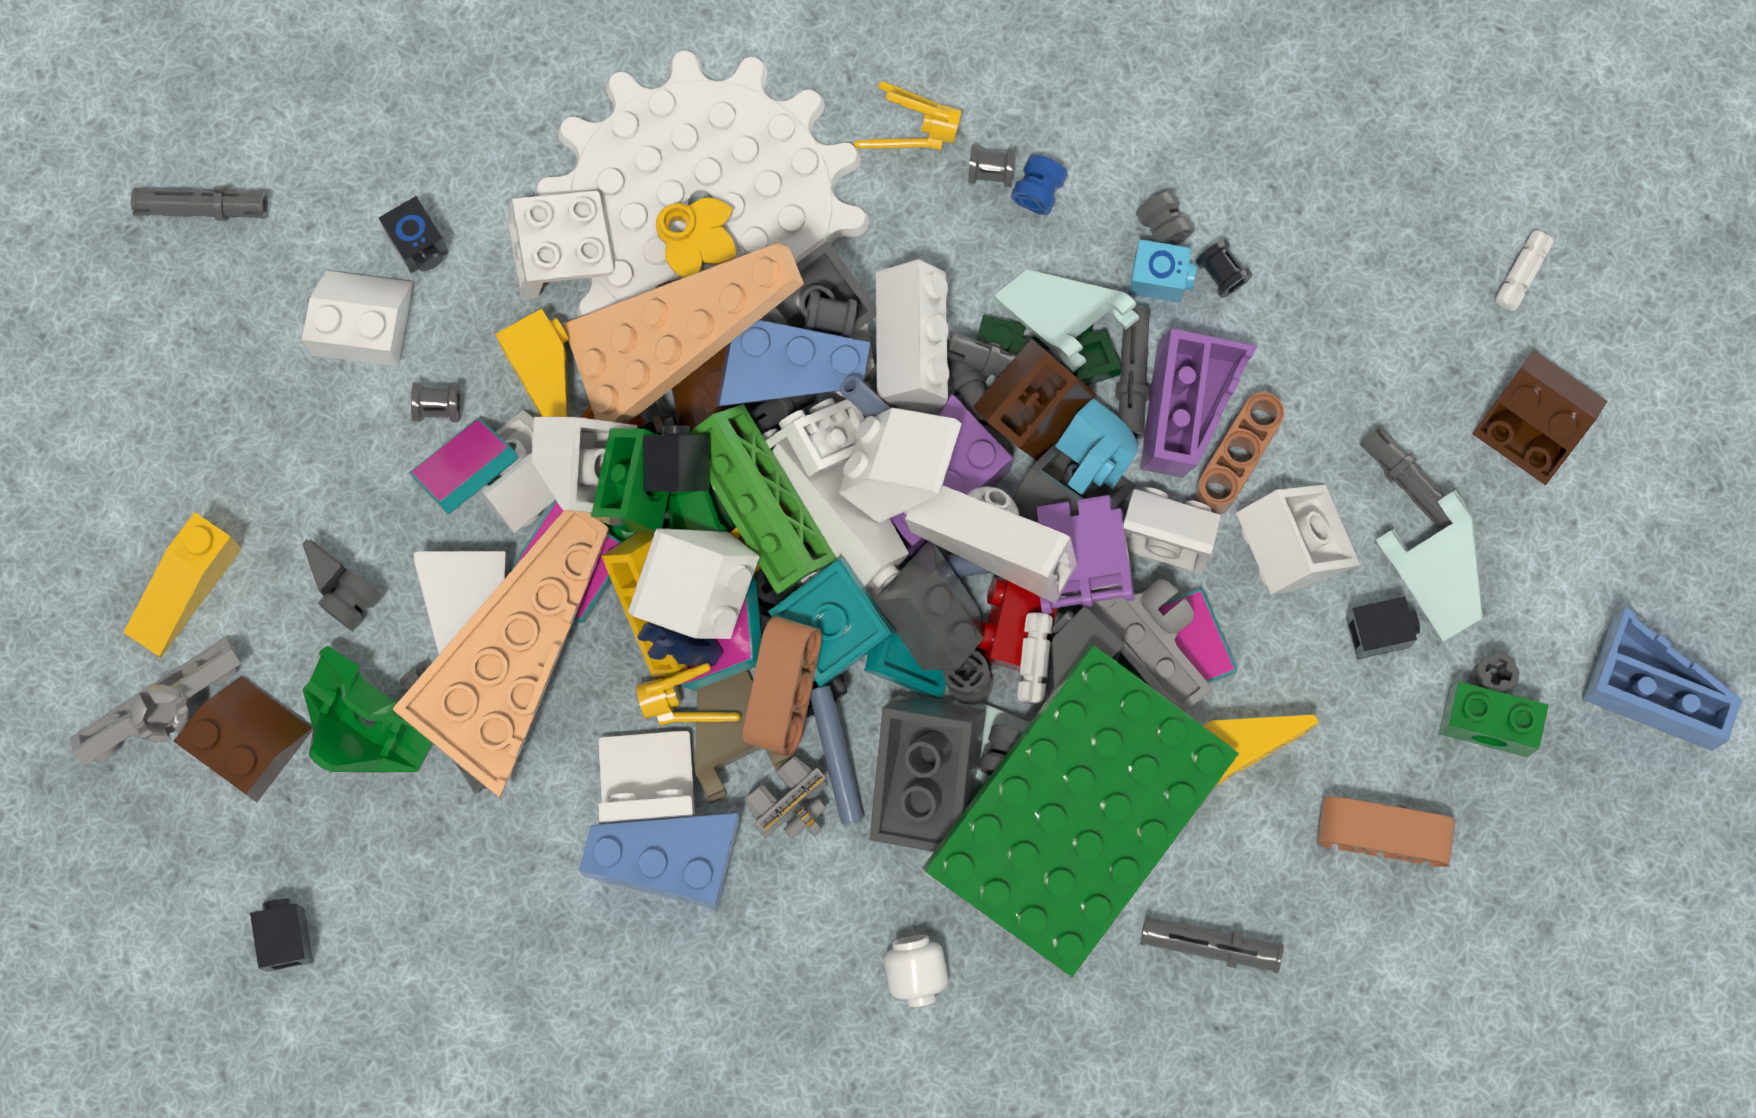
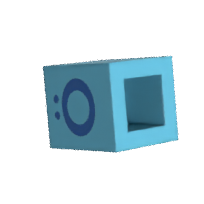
(1162, 271)

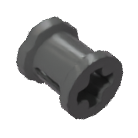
(991, 165)
(830, 315)
(435, 402)
(1507, 672)

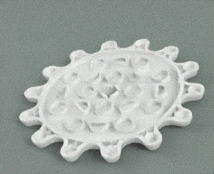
(708, 142)

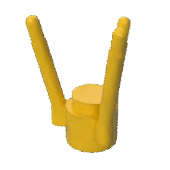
(939, 122)
(662, 695)

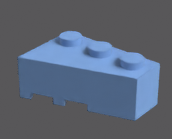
(787, 362)
(1658, 686)
(664, 857)

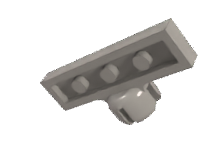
(1152, 643)
(158, 708)

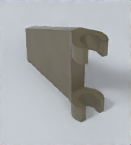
(723, 742)

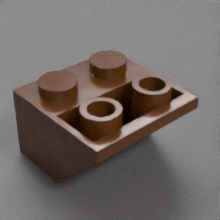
(1034, 400)
(1540, 417)

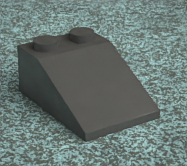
(924, 770)

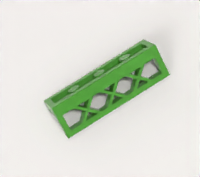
(755, 500)

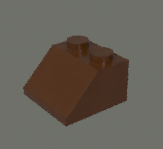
(244, 737)

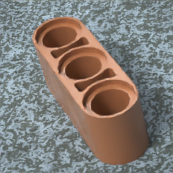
(1247, 435)
(782, 686)
(1386, 829)

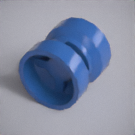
(1039, 184)

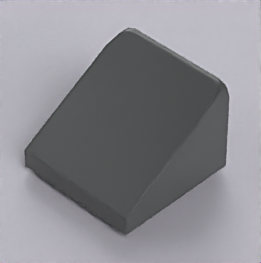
(323, 566)

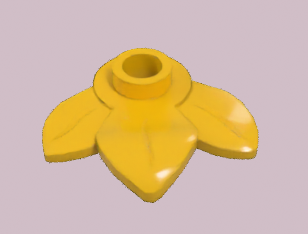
(701, 239)

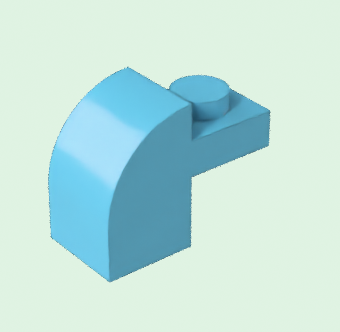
(1099, 445)

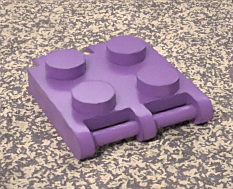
(1099, 550)

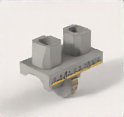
(803, 786)

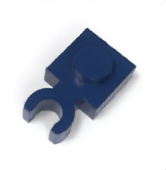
(682, 647)

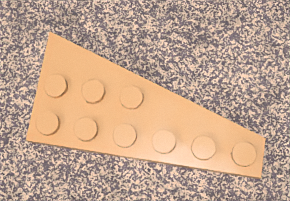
(658, 338)
(494, 672)

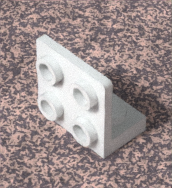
(558, 239)
(822, 437)
(646, 777)

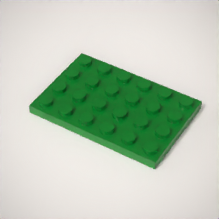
(1080, 810)

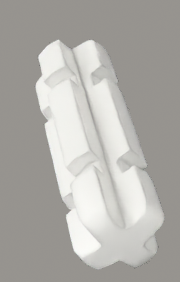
(1524, 270)
(1035, 657)

